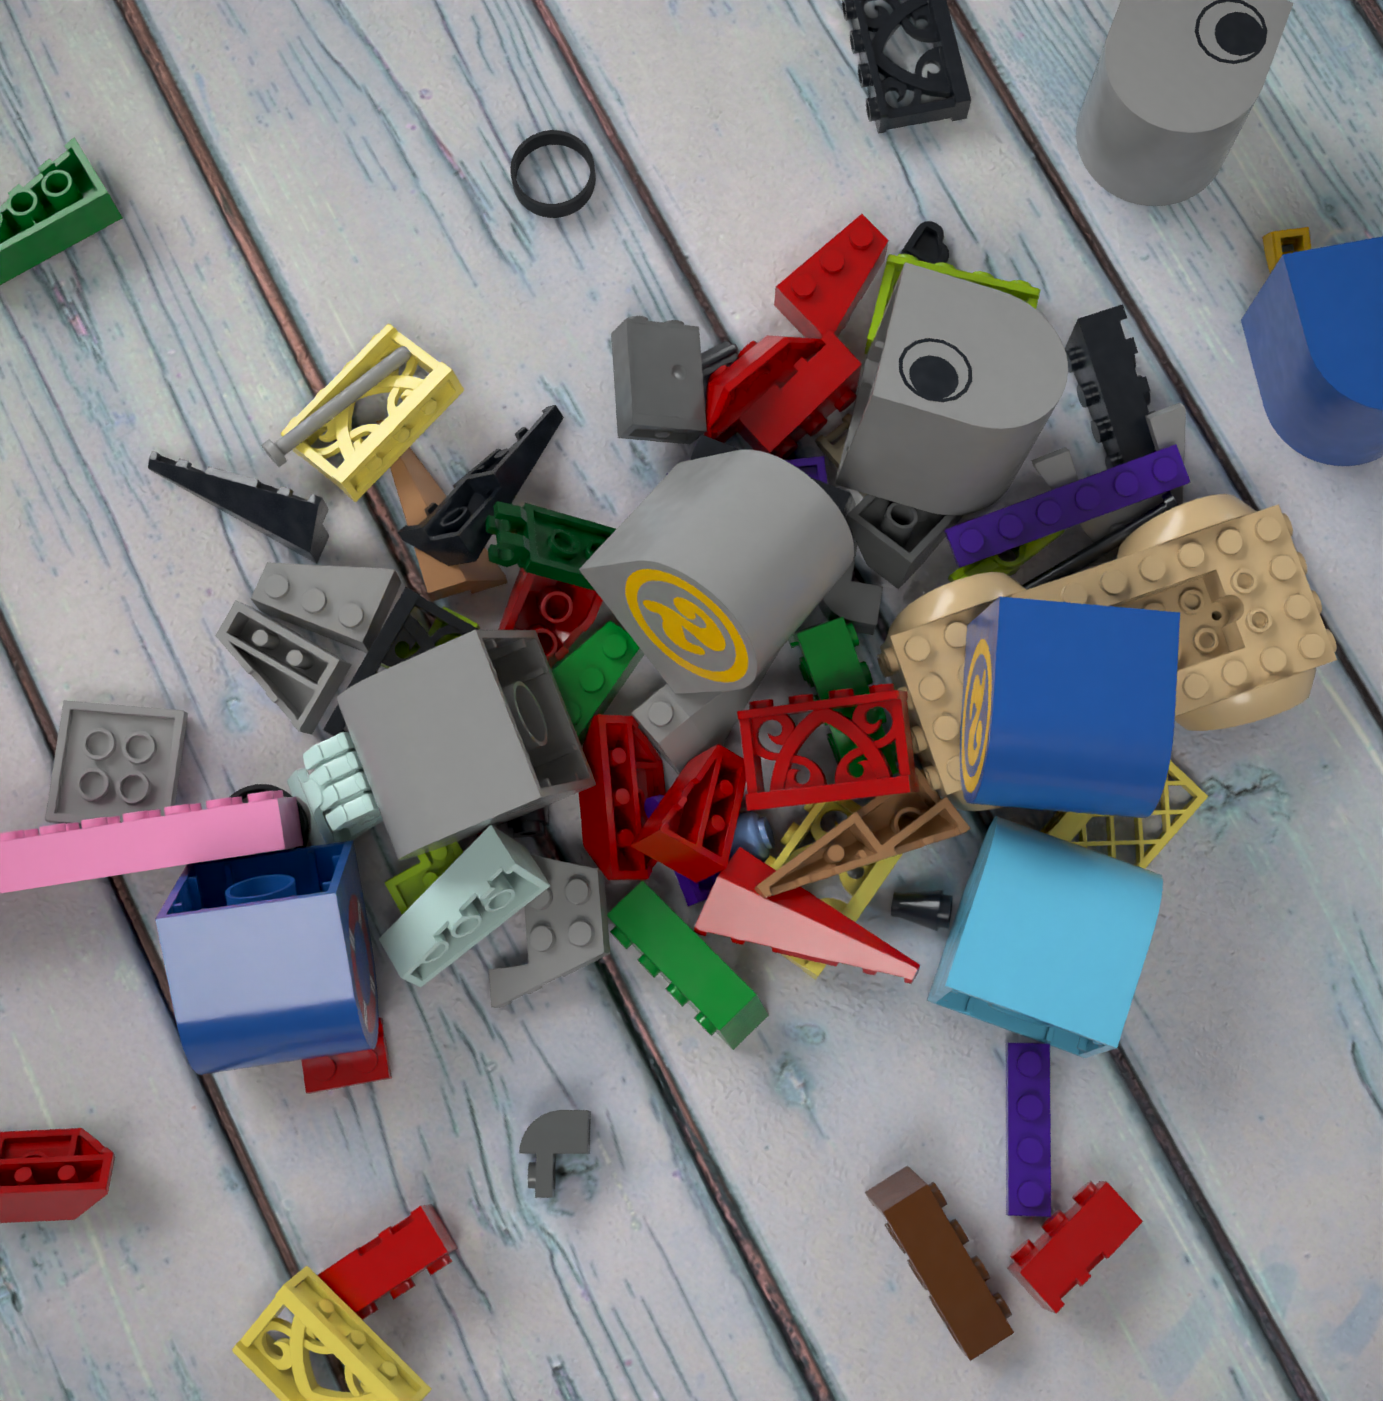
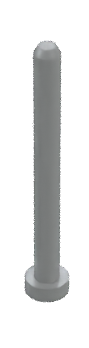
(336, 405)

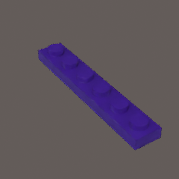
(1067, 506)

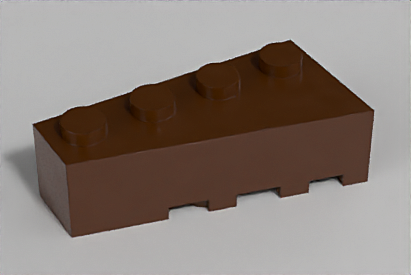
(941, 1262)

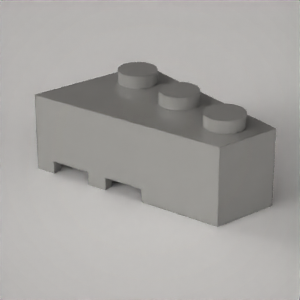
(329, 600)
(284, 663)

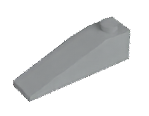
(691, 722)

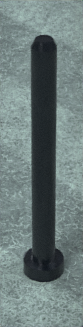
(1101, 546)

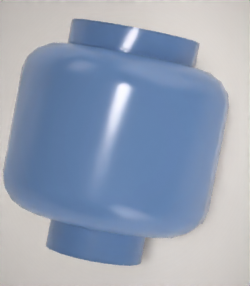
(753, 835)

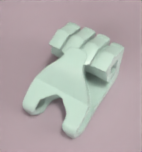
(335, 791)

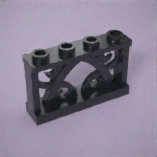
(947, 83)
(400, 627)

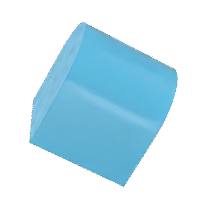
(1048, 940)

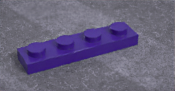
(1028, 1130)

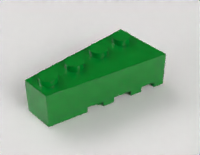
(53, 212)
(832, 664)
(596, 674)
(687, 964)

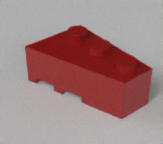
(833, 280)
(802, 400)
(697, 816)
(1073, 1244)
(391, 1261)

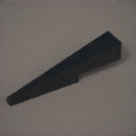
(269, 510)
(457, 527)

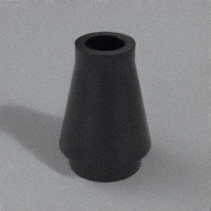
(924, 908)

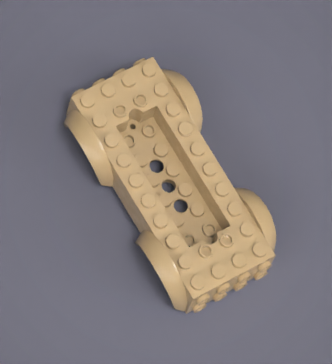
(1244, 628)

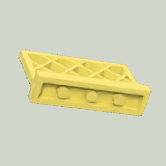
(1069, 824)

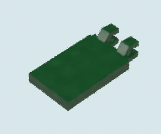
(544, 541)

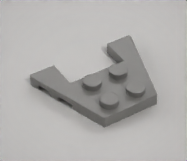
(1057, 469)
(562, 931)

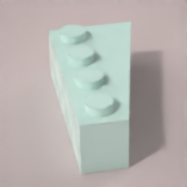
(463, 906)

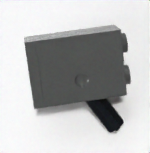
(661, 379)

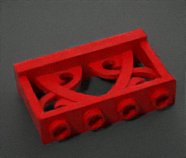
(877, 775)

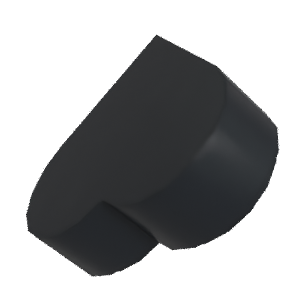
(927, 244)

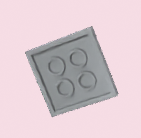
(114, 761)

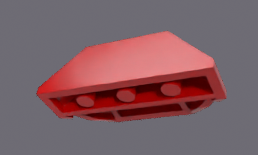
(741, 384)
(613, 810)
(51, 1174)

